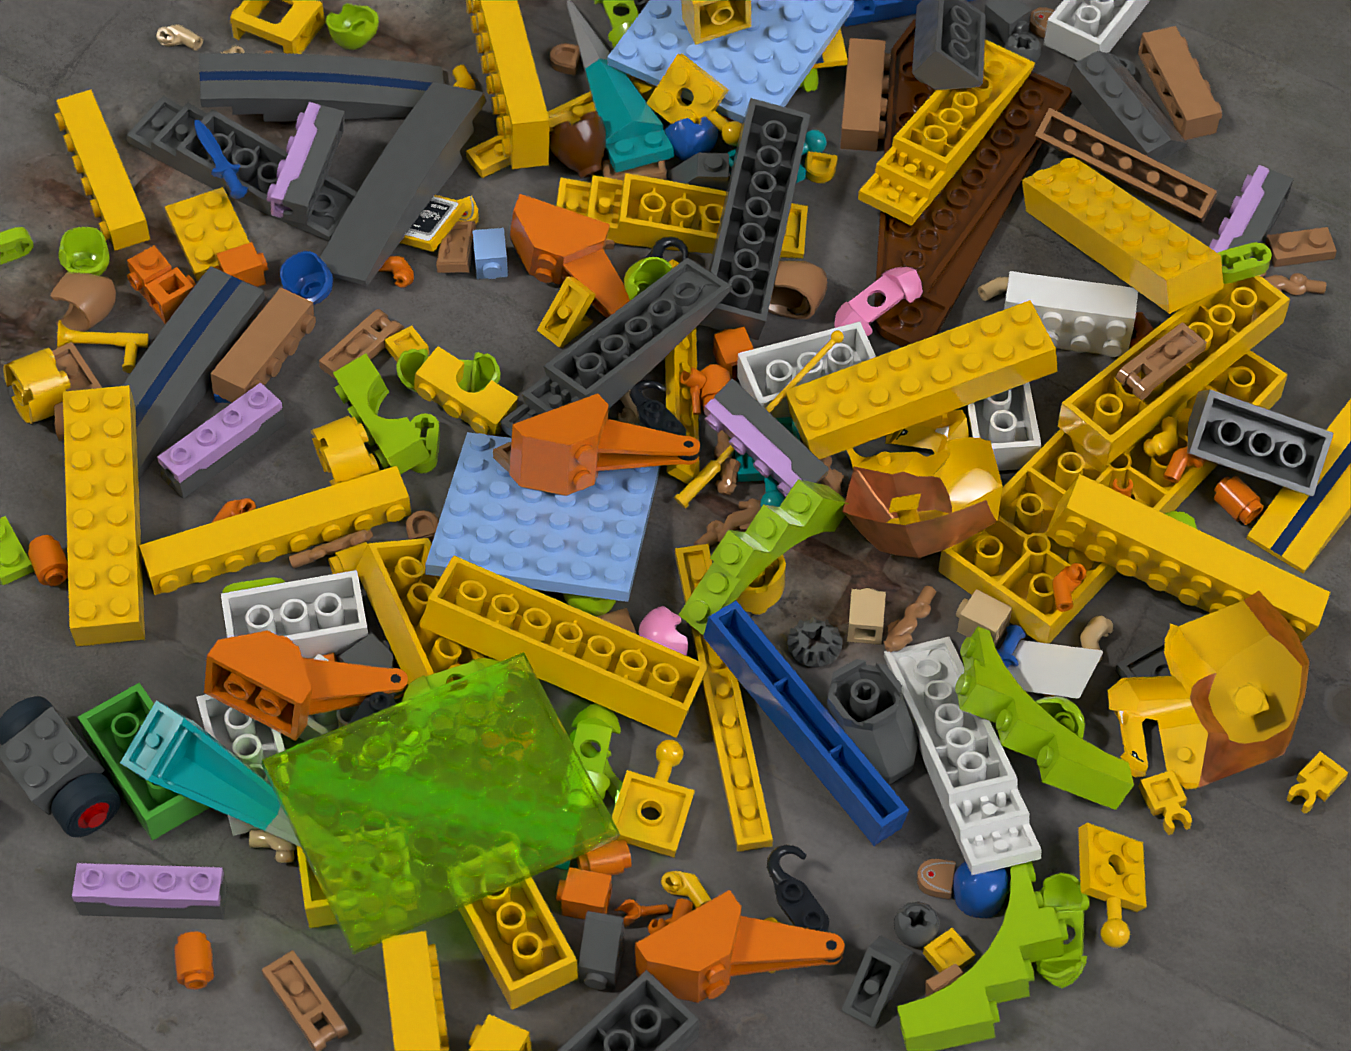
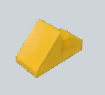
(567, 313)

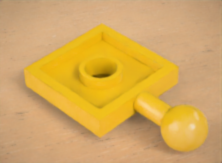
(706, 97)
(667, 798)
(1119, 887)

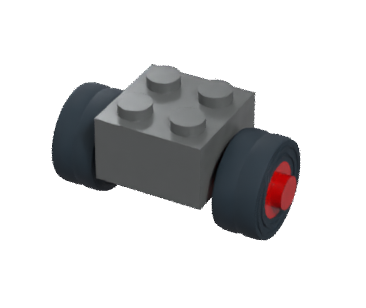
(56, 767)

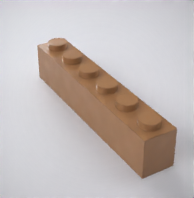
(1126, 165)

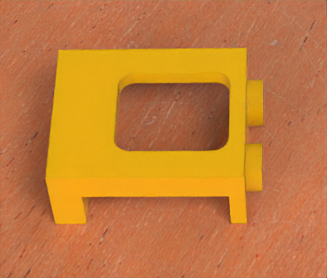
(293, 31)

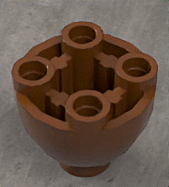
(580, 144)

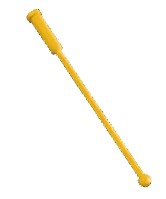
(714, 466)

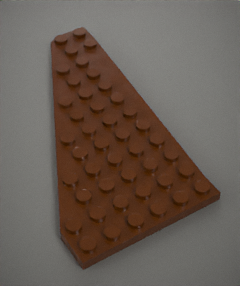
(966, 212)

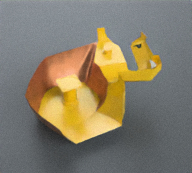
(929, 498)
(1230, 679)

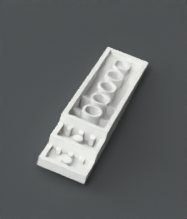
(964, 760)

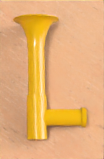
(130, 341)

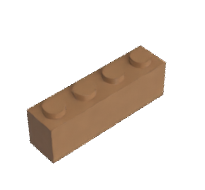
(1179, 83)
(863, 95)
(264, 345)

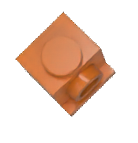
(168, 292)

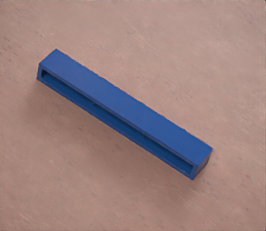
(805, 723)

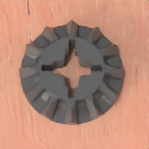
(819, 654)

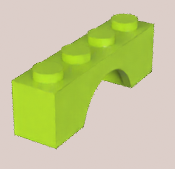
(395, 438)

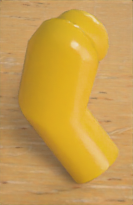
(463, 78)
(1165, 441)
(685, 885)

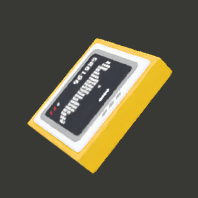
(434, 223)

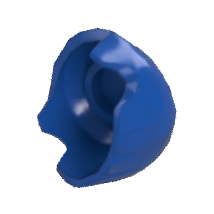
(692, 138)
(307, 276)
(981, 893)

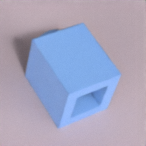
(490, 253)

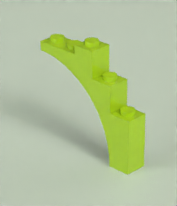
(744, 555)
(1025, 727)
(968, 1006)

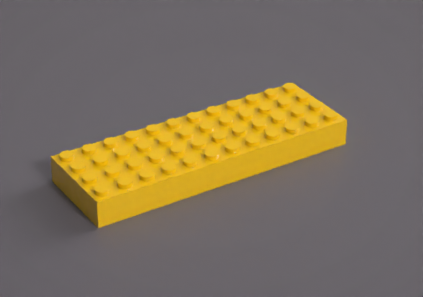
(1019, 561)

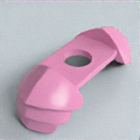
(894, 284)

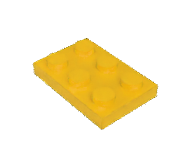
(205, 227)

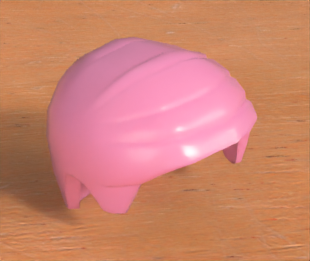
(660, 627)

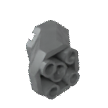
(874, 716)

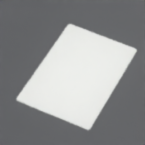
(1053, 668)

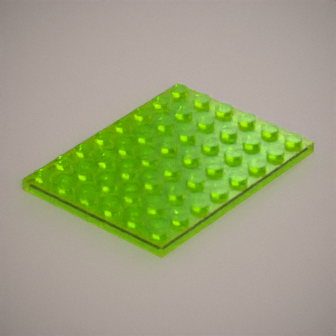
(439, 801)

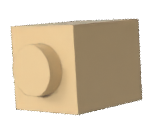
(983, 612)
(866, 616)

